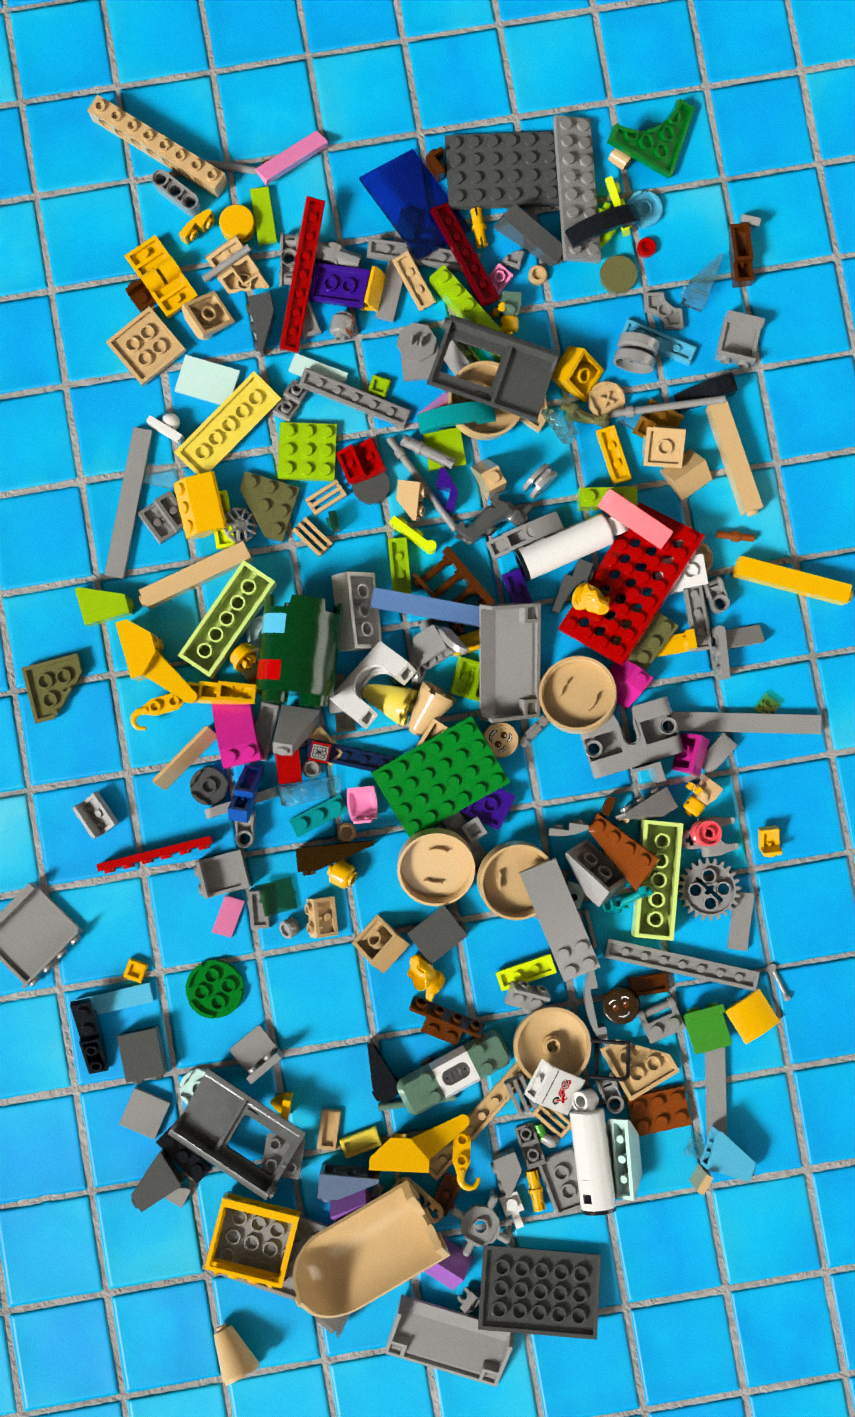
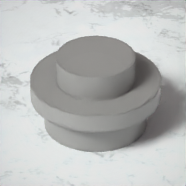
(311, 769)

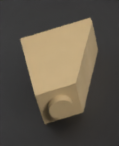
(489, 478)

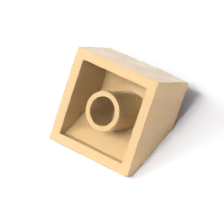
(380, 944)

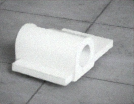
(693, 576)

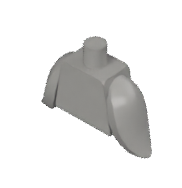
(432, 647)

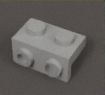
(95, 815)

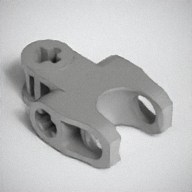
(715, 850)

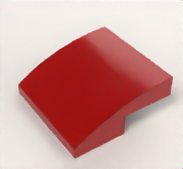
(361, 461)

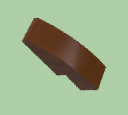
(740, 255)

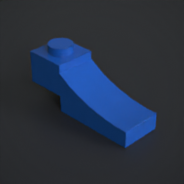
(245, 793)

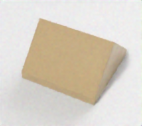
(690, 477)

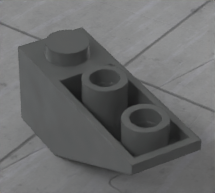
(263, 317)

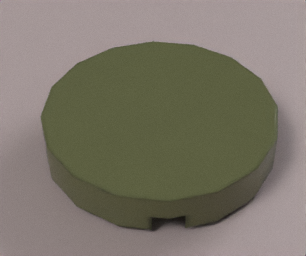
(618, 274)

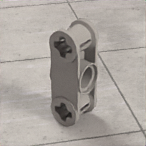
(288, 246)

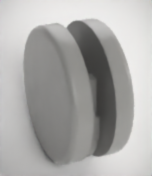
(541, 478)

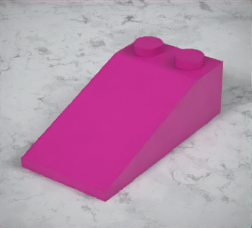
(237, 734)

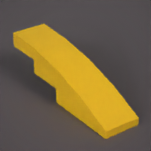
(224, 692)

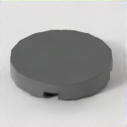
(372, 490)
(209, 786)

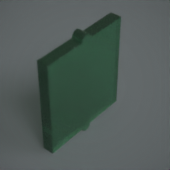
(277, 896)

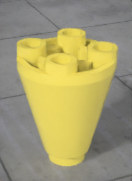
(392, 701)

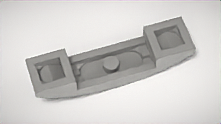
(591, 983)

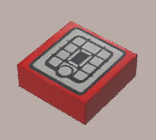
(320, 752)

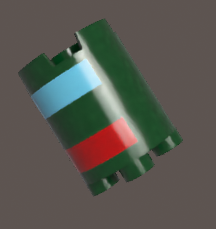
(299, 651)

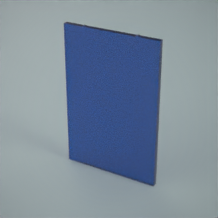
(405, 195)

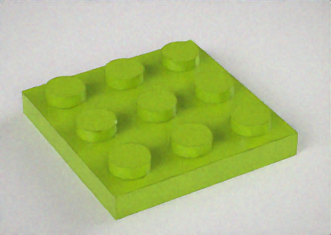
(307, 451)

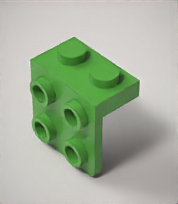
(707, 1028)

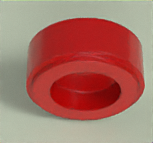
(646, 247)

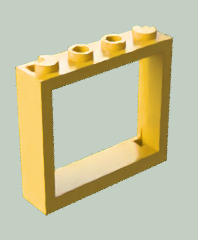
(259, 1208)

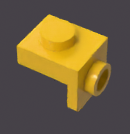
(769, 841)

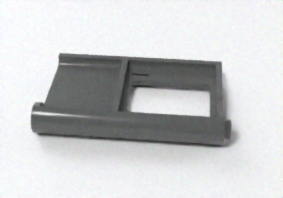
(520, 377)
(211, 1122)

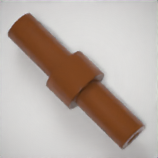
(735, 536)

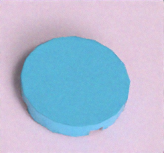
(648, 208)

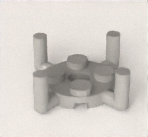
(483, 1213)

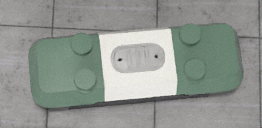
(453, 1071)

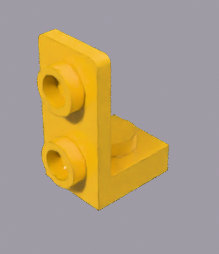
(680, 643)

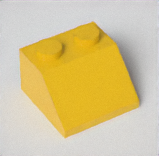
(577, 372)

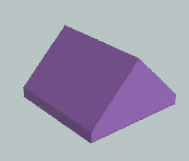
(348, 1204)
(452, 1269)

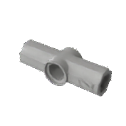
(336, 255)

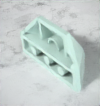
(624, 1157)

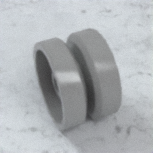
(636, 352)

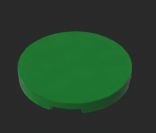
(214, 988)

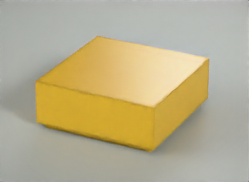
(135, 970)

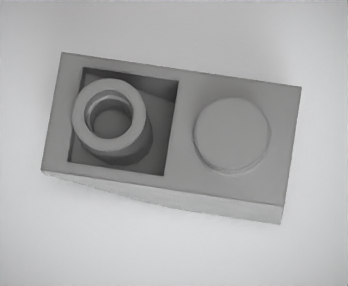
(508, 1169)

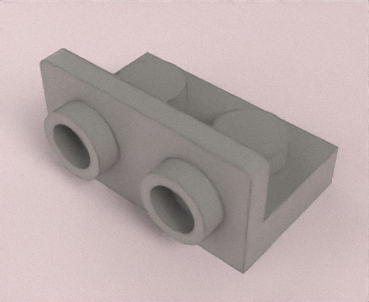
(526, 996)

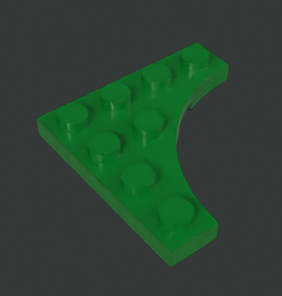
(659, 145)

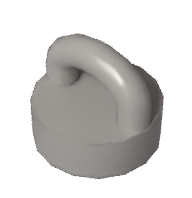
(289, 927)

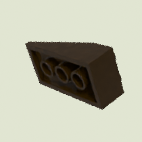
(319, 856)

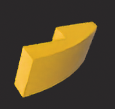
(200, 222)

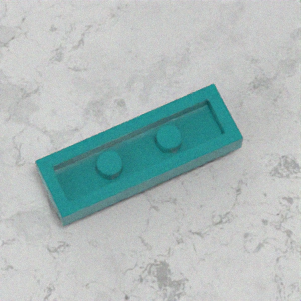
(318, 815)

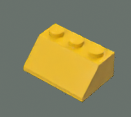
(200, 505)

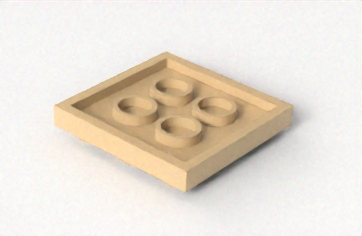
(146, 346)

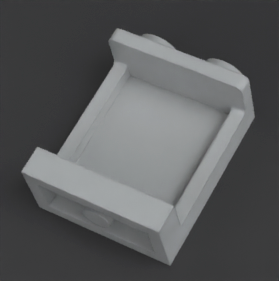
(739, 339)
(222, 874)

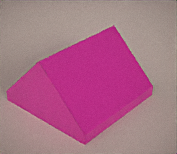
(693, 758)

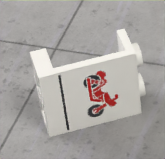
(553, 1087)

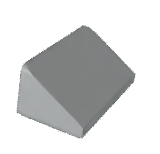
(744, 636)

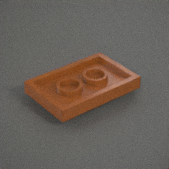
(659, 1110)

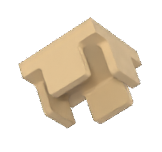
(663, 446)

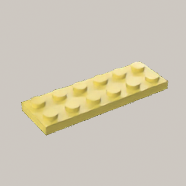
(228, 425)

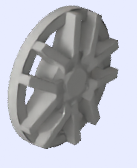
(240, 525)

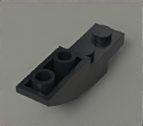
(90, 1035)

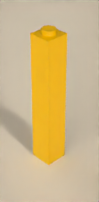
(792, 581)

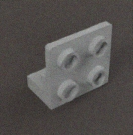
(256, 1053)

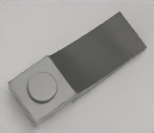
(581, 573)

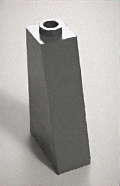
(530, 235)

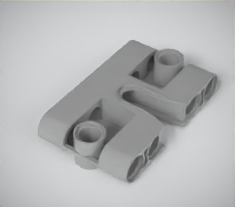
(650, 745)

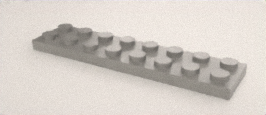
(575, 183)

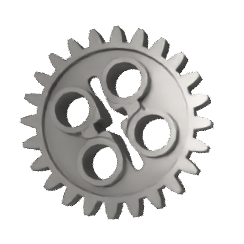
(720, 876)

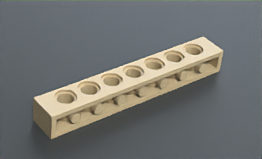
(157, 146)

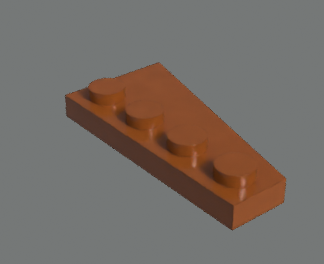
(626, 853)

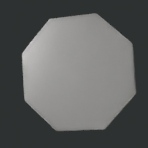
(416, 342)

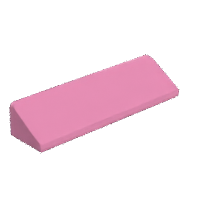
(291, 157)

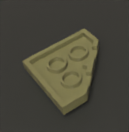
(270, 504)
(51, 685)

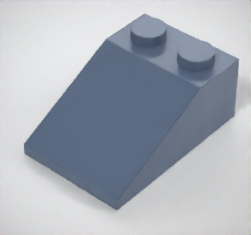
(344, 1180)

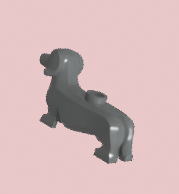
(490, 518)

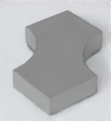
(658, 306)

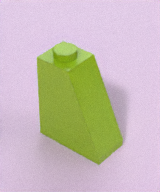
(102, 606)

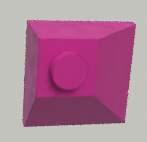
(629, 682)

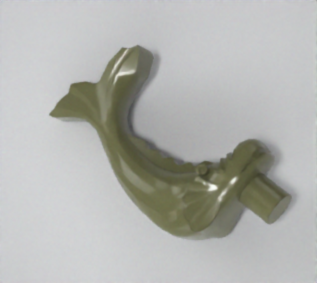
(575, 414)

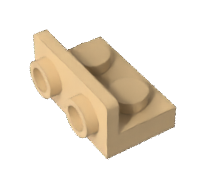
(321, 917)

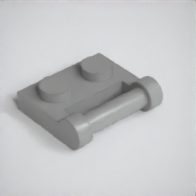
(663, 1025)

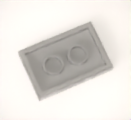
(561, 1181)

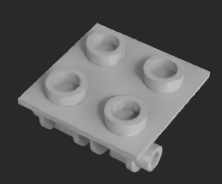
(274, 1152)

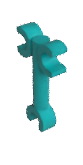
(623, 903)

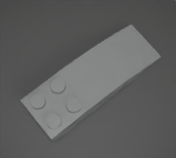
(559, 919)

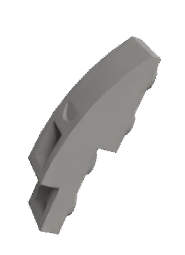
(524, 535)

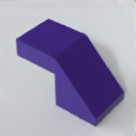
(446, 484)

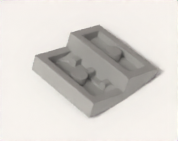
(162, 517)

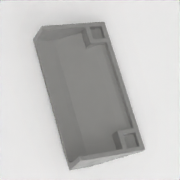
(509, 661)
(448, 1341)

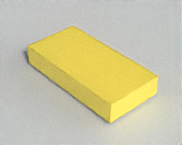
(360, 1141)

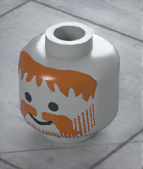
(342, 326)

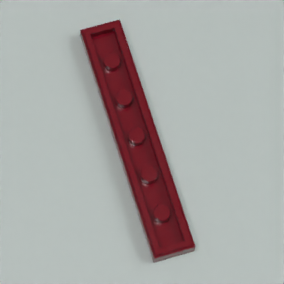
(464, 254)

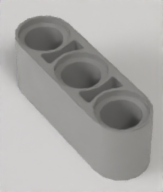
(172, 185)

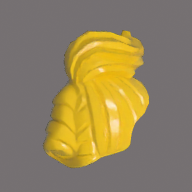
(590, 598)
(425, 976)

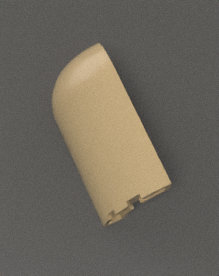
(367, 1254)

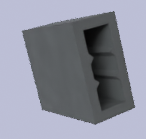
(438, 933)
(142, 1054)

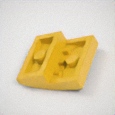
(752, 1016)

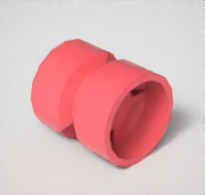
(706, 833)

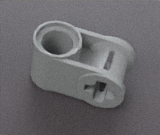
(716, 593)
(246, 828)
(608, 1091)

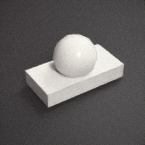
(167, 426)

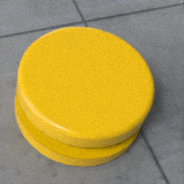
(237, 221)

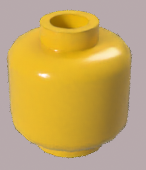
(342, 874)

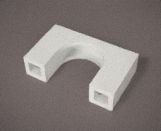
(378, 661)

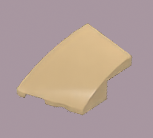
(242, 274)

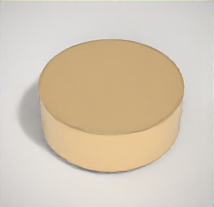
(537, 275)

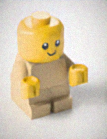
(702, 795)

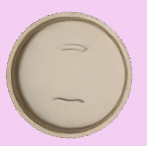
(483, 374)
(578, 695)
(435, 867)
(501, 882)

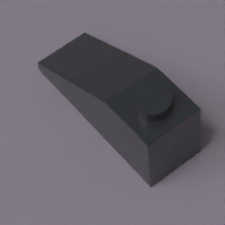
(717, 386)
(382, 1077)

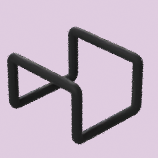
(596, 1040)

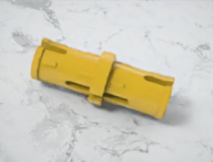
(479, 227)
(535, 1190)

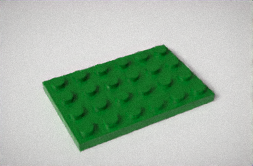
(440, 776)

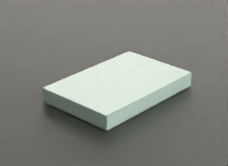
(206, 380)

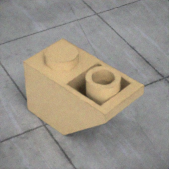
(410, 496)

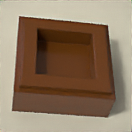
(608, 805)

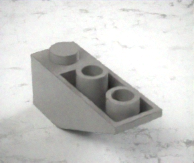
(651, 807)

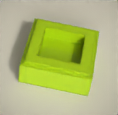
(379, 386)

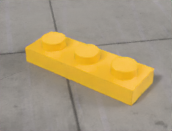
(613, 455)

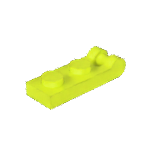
(413, 535)

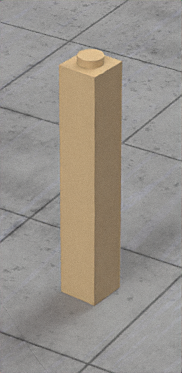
(734, 459)
(194, 575)

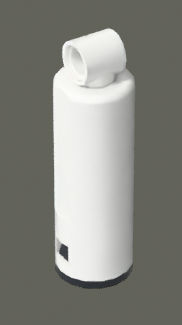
(567, 545)
(592, 1155)

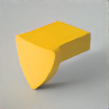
(283, 1104)

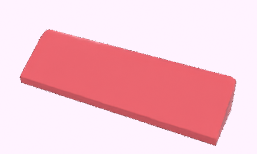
(635, 518)

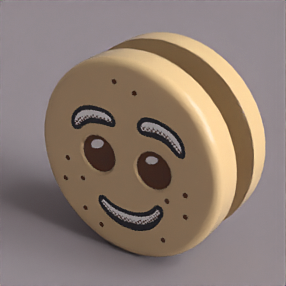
(502, 739)

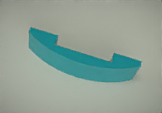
(455, 415)

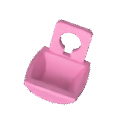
(362, 804)

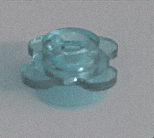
(698, 1153)

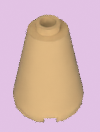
(429, 704)
(233, 1355)

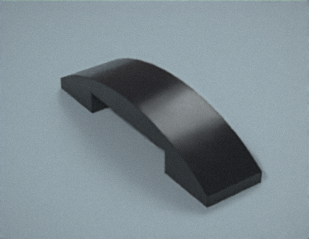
(601, 223)

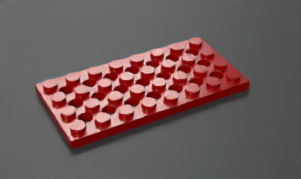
(650, 604)

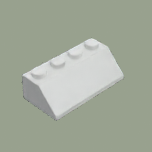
(359, 621)

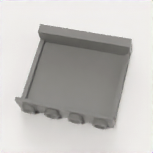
(34, 934)

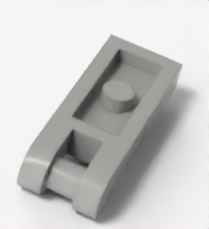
(720, 651)

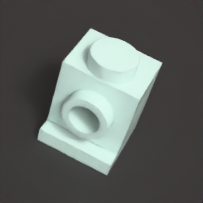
(576, 889)

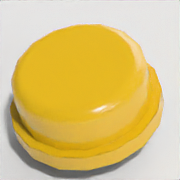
(244, 656)

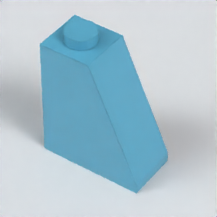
(726, 1157)

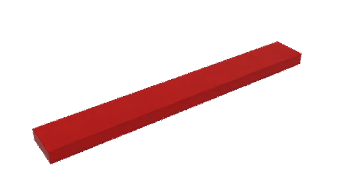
(302, 274)

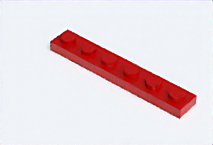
(147, 857)

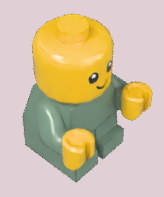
(508, 310)

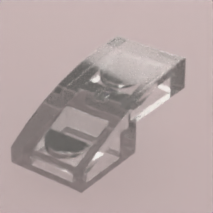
(162, 476)

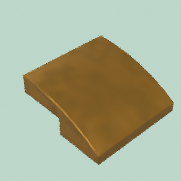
(663, 418)

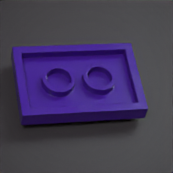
(339, 285)

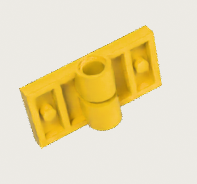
(161, 276)

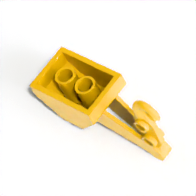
(146, 661)
(414, 1153)

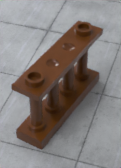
(473, 587)

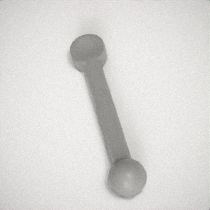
(772, 967)

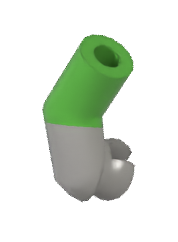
(544, 1138)

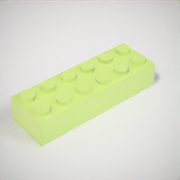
(227, 619)
(656, 914)

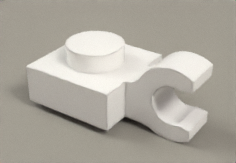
(512, 1206)

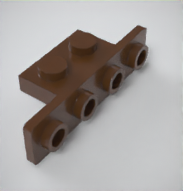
(444, 1022)

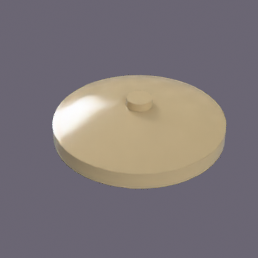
(554, 1036)

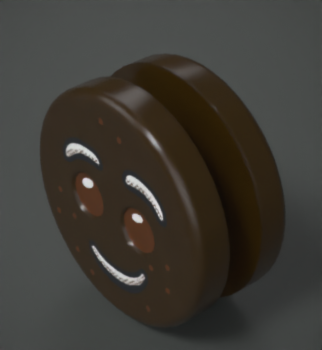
(621, 1004)

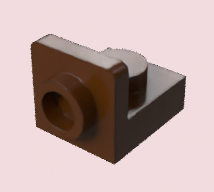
(435, 165)
(140, 295)

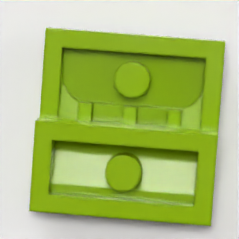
(466, 679)

